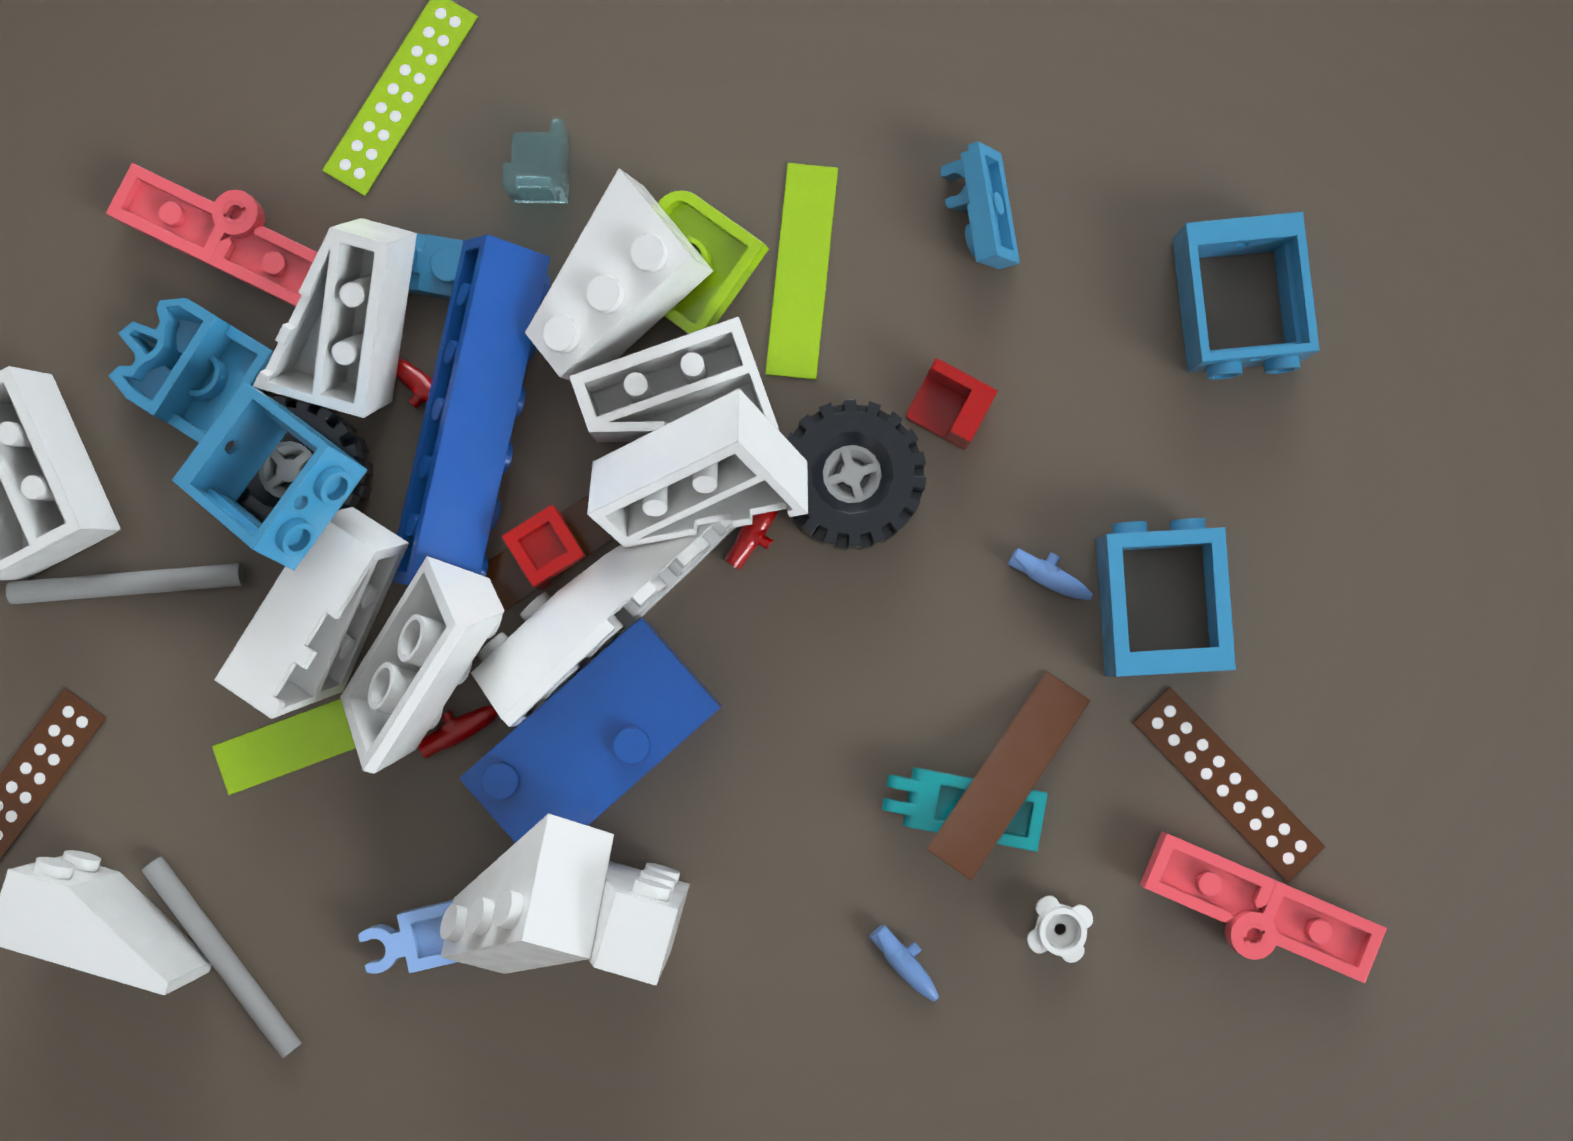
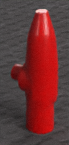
(415, 380)
(750, 538)
(456, 730)

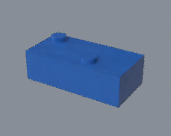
(593, 735)

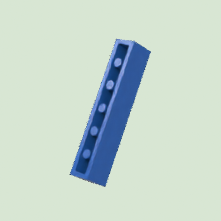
(472, 406)

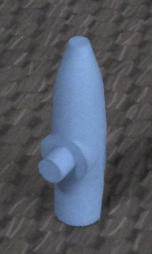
(1048, 574)
(904, 961)

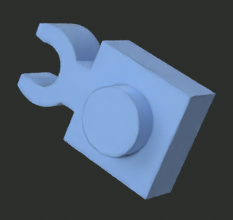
(416, 939)

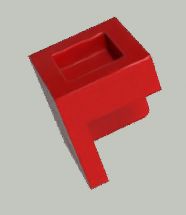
(951, 404)
(544, 546)

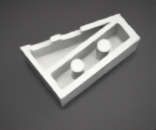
(615, 281)
(348, 321)
(668, 382)
(698, 472)
(47, 482)
(315, 618)
(533, 902)
(638, 920)

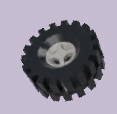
(868, 445)
(291, 455)

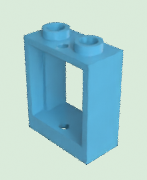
(1238, 236)
(220, 476)
(1113, 608)

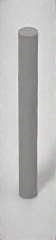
(125, 583)
(221, 957)

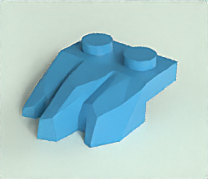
(188, 366)

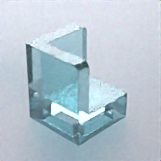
(539, 166)

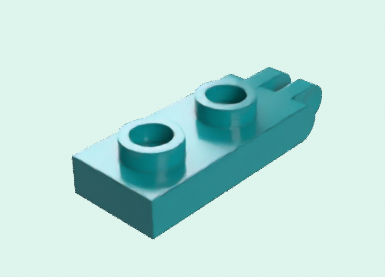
(936, 793)

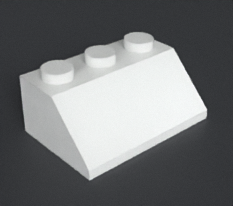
(418, 661)

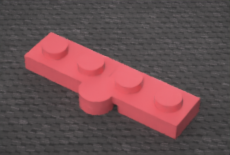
(218, 233)
(1261, 909)

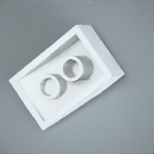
(95, 923)

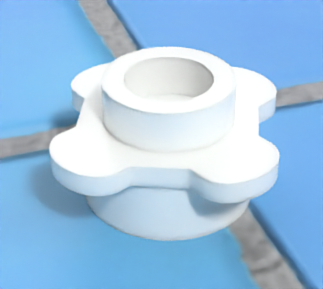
(1068, 944)

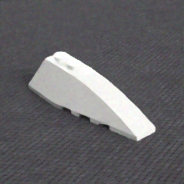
(584, 619)

